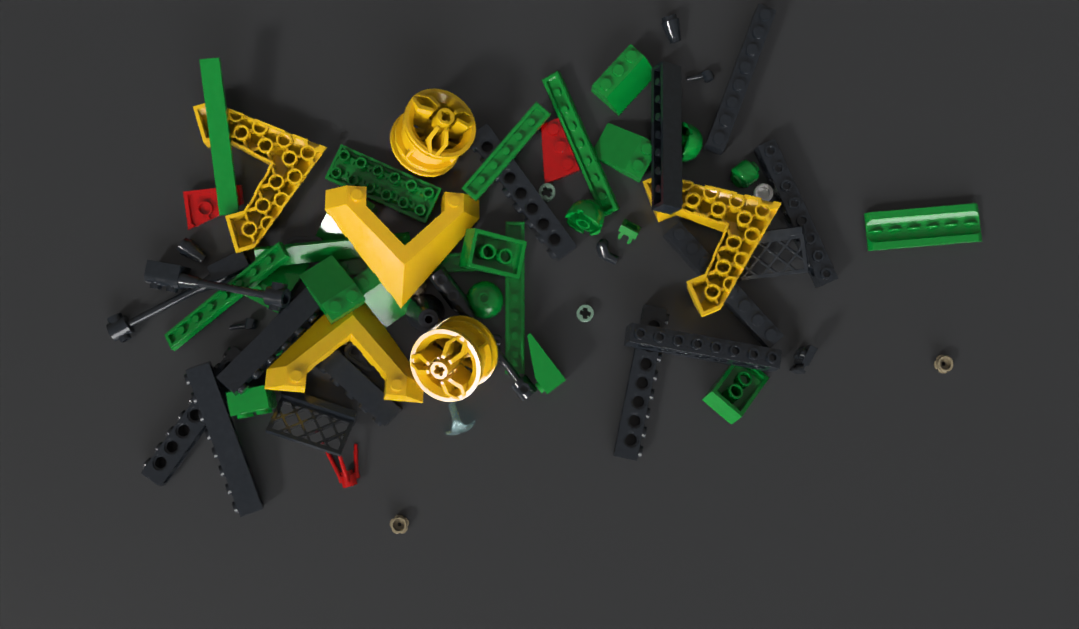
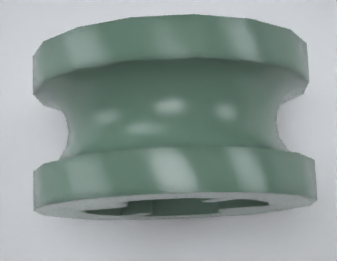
(548, 186)
(589, 309)

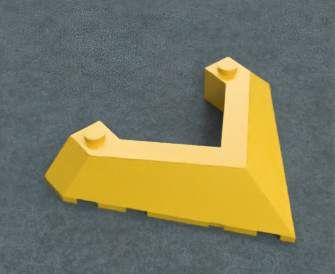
(289, 163)
(743, 224)
(398, 265)
(322, 339)

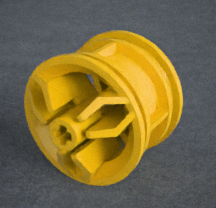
(438, 117)
(443, 371)

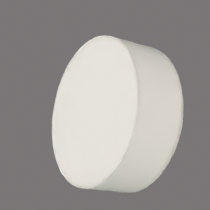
(763, 191)

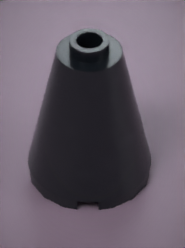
(423, 306)

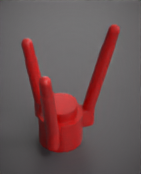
(346, 477)

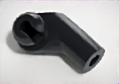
(604, 253)

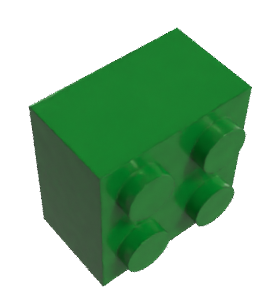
(252, 400)

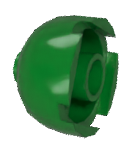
(691, 141)
(585, 216)
(485, 299)

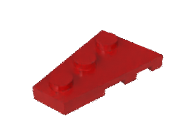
(557, 153)
(203, 205)

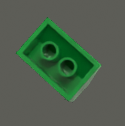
(623, 80)

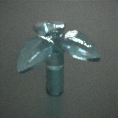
(457, 425)

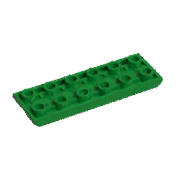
(384, 183)
(922, 227)

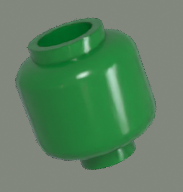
(744, 174)

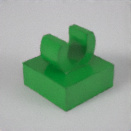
(630, 229)

